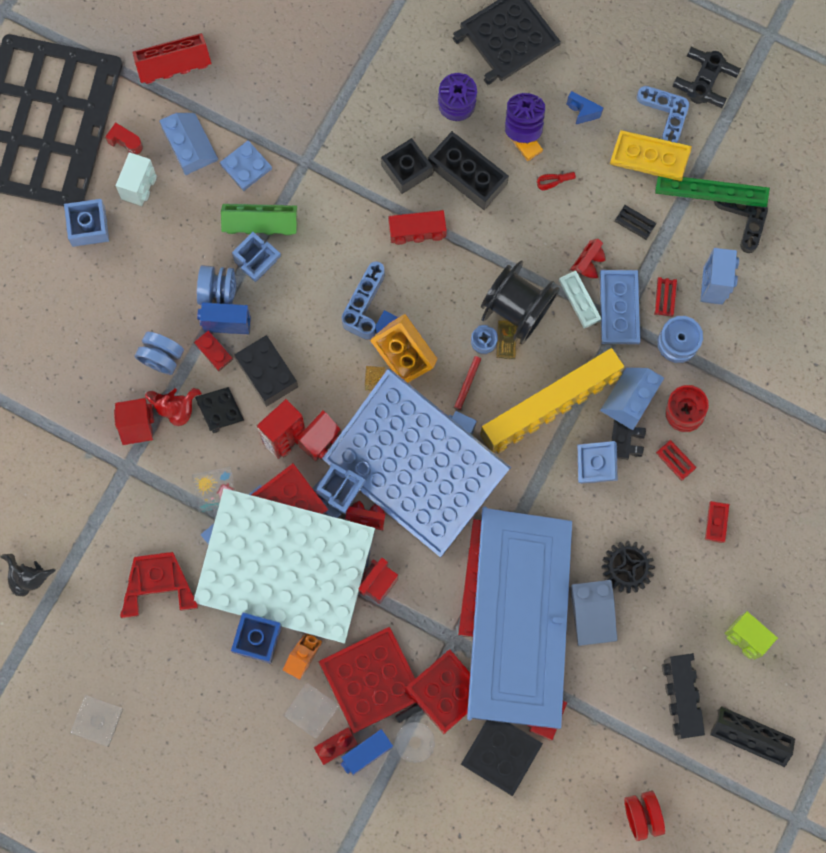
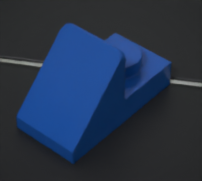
(588, 109)

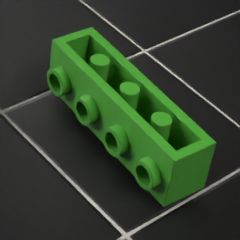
(259, 219)

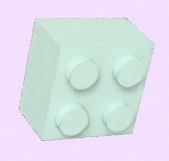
(136, 179)

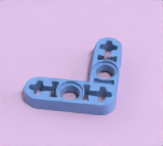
(671, 107)

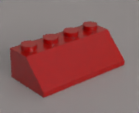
(171, 58)

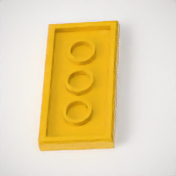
(650, 155)

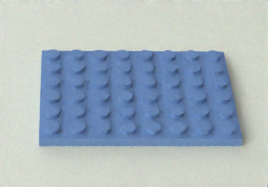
(417, 462)

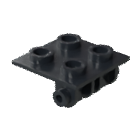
(219, 409)

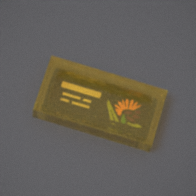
(505, 346)

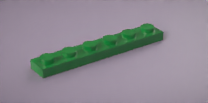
(714, 191)

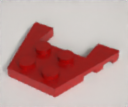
(156, 575)

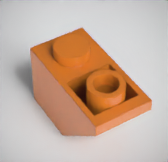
(302, 655)

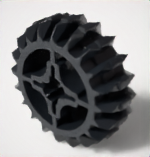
(625, 558)

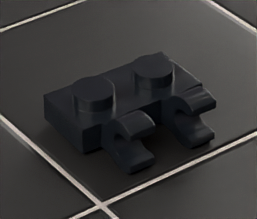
(622, 436)

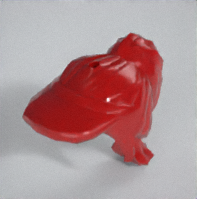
(175, 408)

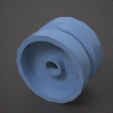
(680, 339)
(159, 353)

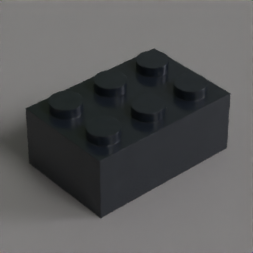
(266, 370)

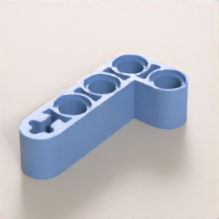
(365, 297)

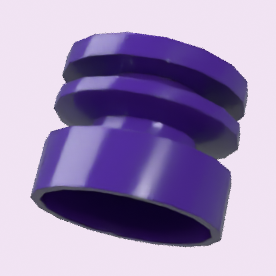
(457, 106)
(524, 117)

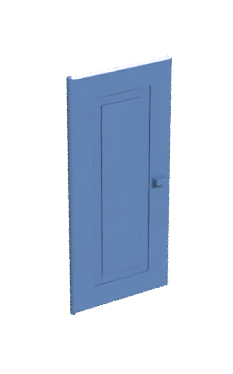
(520, 619)

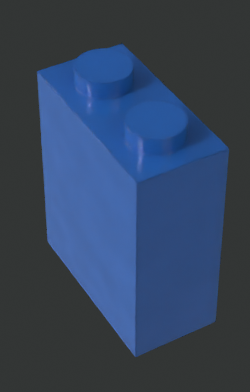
(224, 318)
(366, 753)

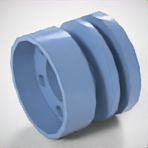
(215, 286)

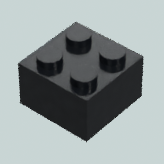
(406, 166)

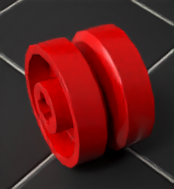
(644, 815)

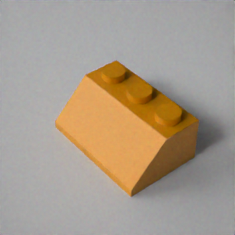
(404, 349)

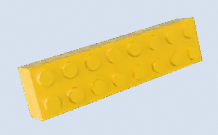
(551, 401)

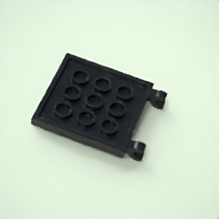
(508, 36)

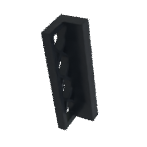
(753, 740)

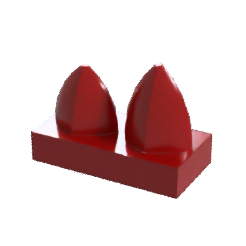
(591, 252)
(373, 517)
(335, 746)

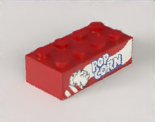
(281, 429)

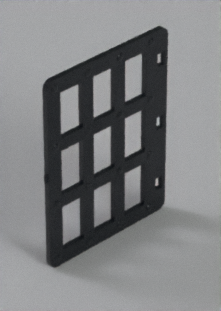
(95, 114)

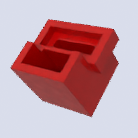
(134, 421)
(378, 580)

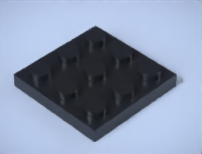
(501, 755)

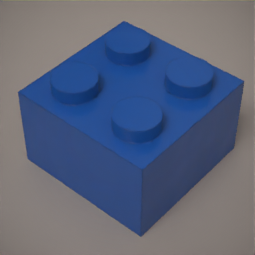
(256, 638)

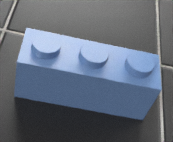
(188, 141)
(632, 395)

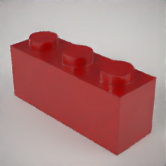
(417, 227)

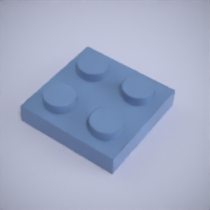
(245, 165)
(597, 462)

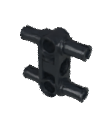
(706, 77)

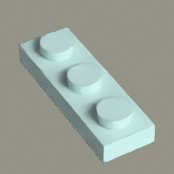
(580, 299)

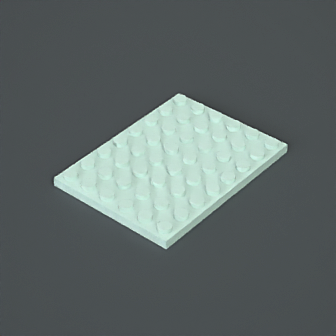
(284, 565)

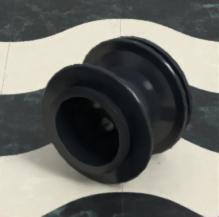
(518, 301)

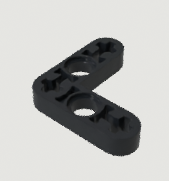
(750, 212)

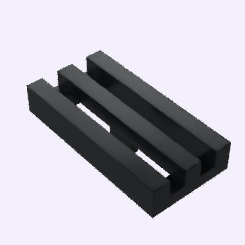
(635, 214)

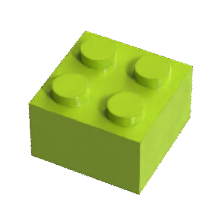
(750, 636)

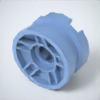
(478, 344)

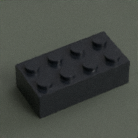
(468, 170)

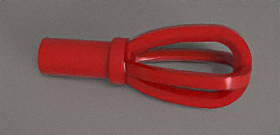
(560, 179)

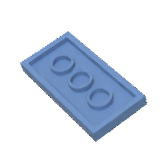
(619, 307)

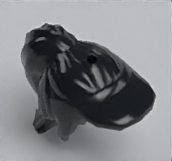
(24, 578)

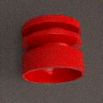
(694, 402)

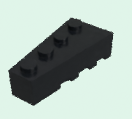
(683, 696)

